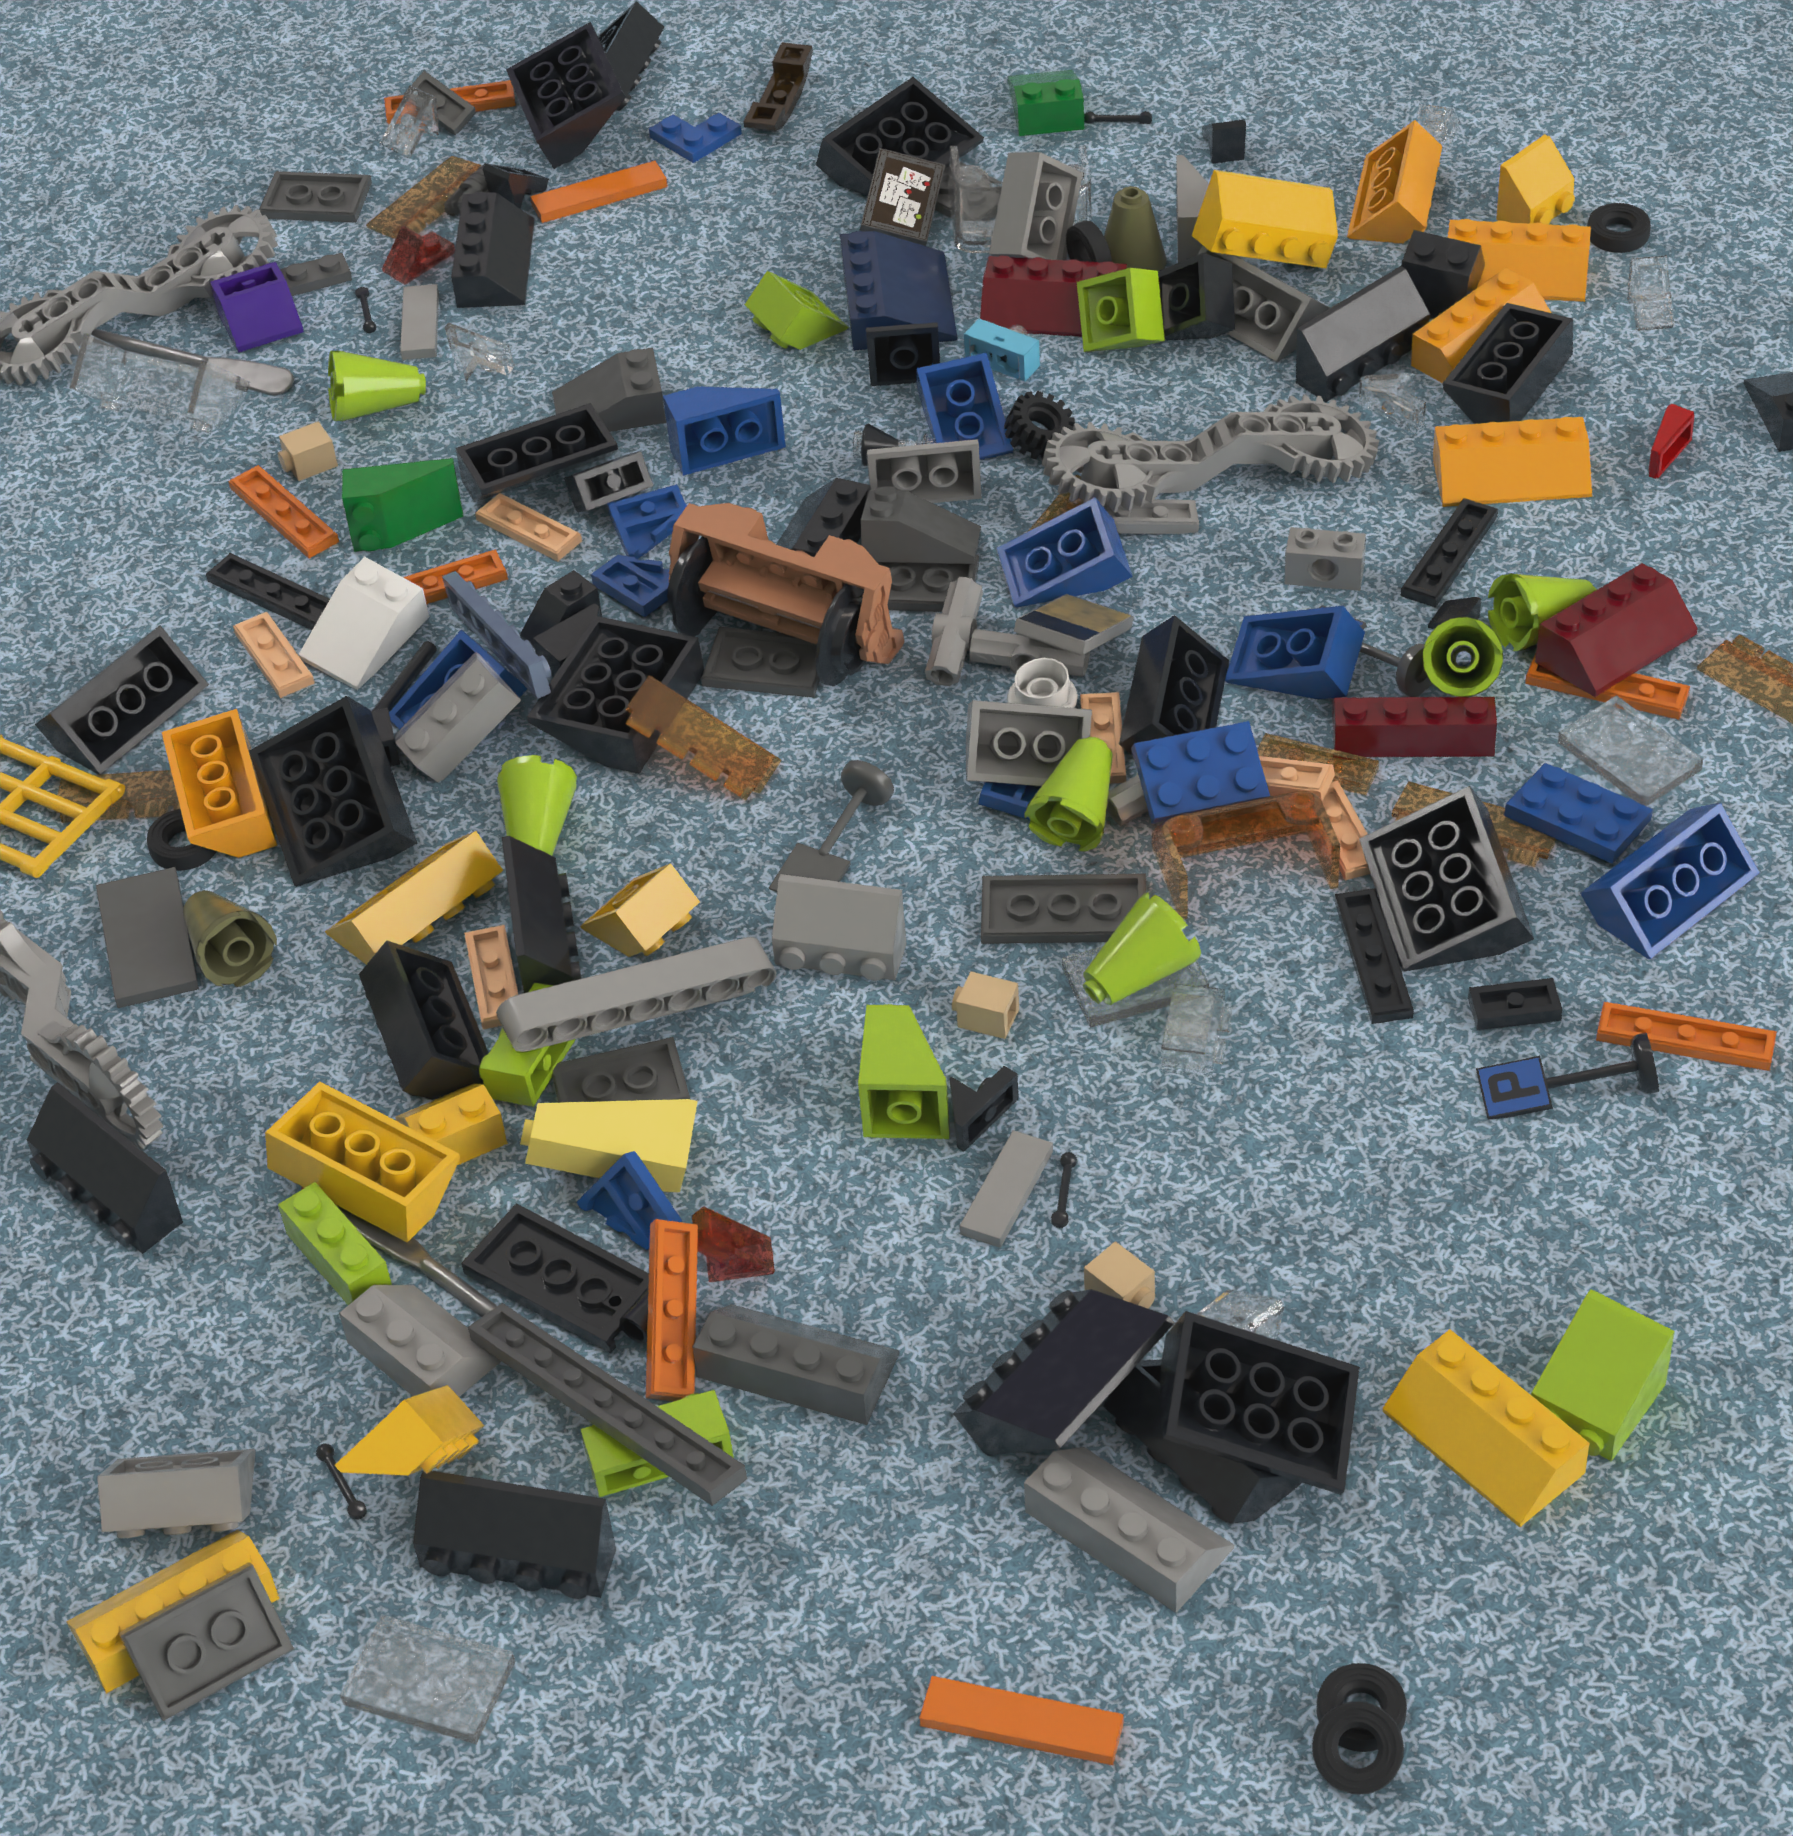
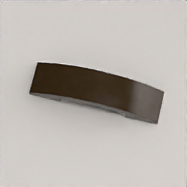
(784, 88)

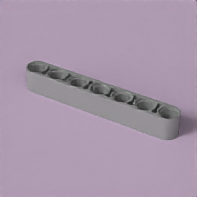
(635, 994)

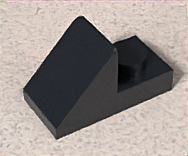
(1226, 140)
(512, 182)
(979, 1110)

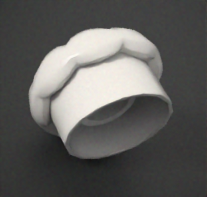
(1043, 684)

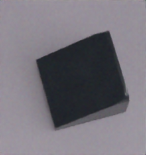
(1456, 608)

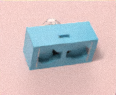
(1008, 350)

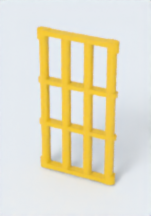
(30, 790)

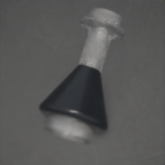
(875, 438)

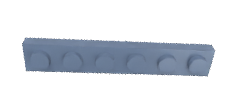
(498, 635)

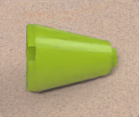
(370, 385)
(1527, 601)
(1458, 636)
(1074, 797)
(535, 799)
(1140, 952)

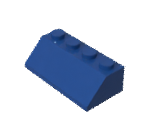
(1672, 880)

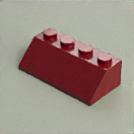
(1037, 293)
(1615, 630)
(1415, 726)

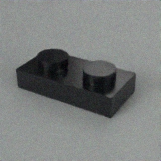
(1515, 1004)

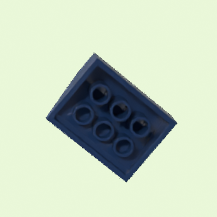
(894, 285)

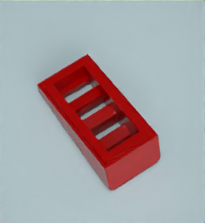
(1671, 439)

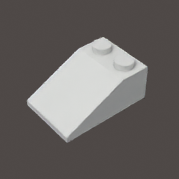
(364, 623)

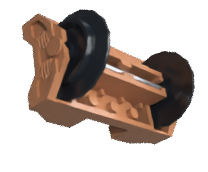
(822, 599)

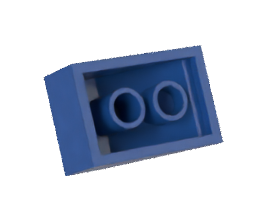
(964, 404)
(722, 425)
(1064, 556)
(1298, 652)
(441, 670)

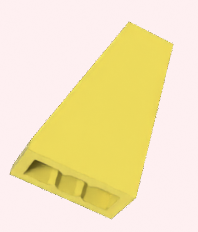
(595, 1135)

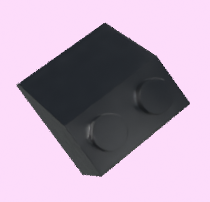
(1442, 269)
(1197, 298)
(899, 351)

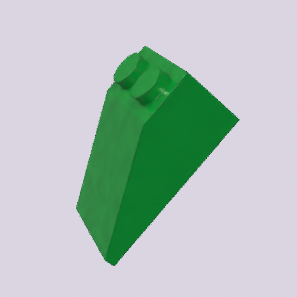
(1047, 102)
(399, 501)

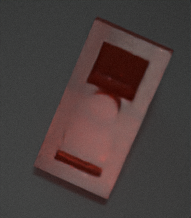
(415, 254)
(731, 1247)

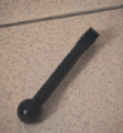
(1144, 118)
(362, 293)
(1060, 1217)
(356, 1508)

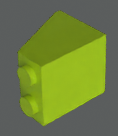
(900, 1078)
(1606, 1372)

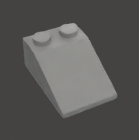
(1189, 198)

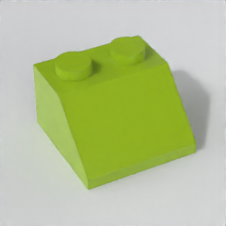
(1120, 310)
(792, 313)

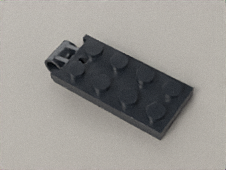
(562, 1278)

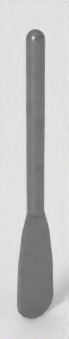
(262, 377)
(416, 1256)

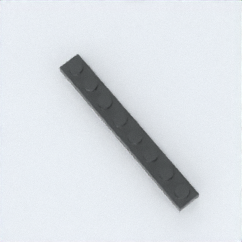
(608, 1404)

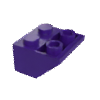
(256, 307)

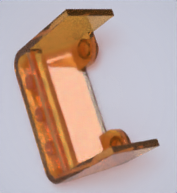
(1239, 826)

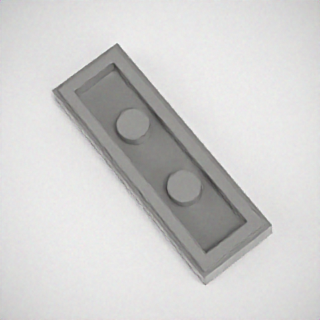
(419, 322)
(1157, 517)
(1006, 1188)

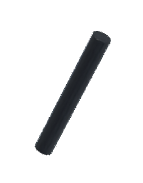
(407, 676)

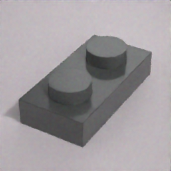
(451, 108)
(317, 274)

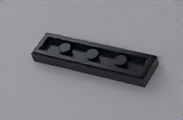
(1449, 552)
(268, 590)
(1373, 956)

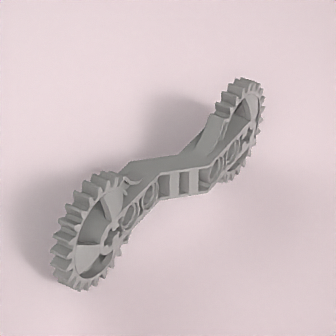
(54, 325)
(1131, 469)
(71, 1052)

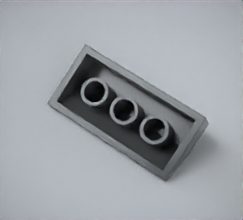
(793, 1362)

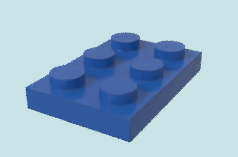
(1199, 771)
(1578, 812)

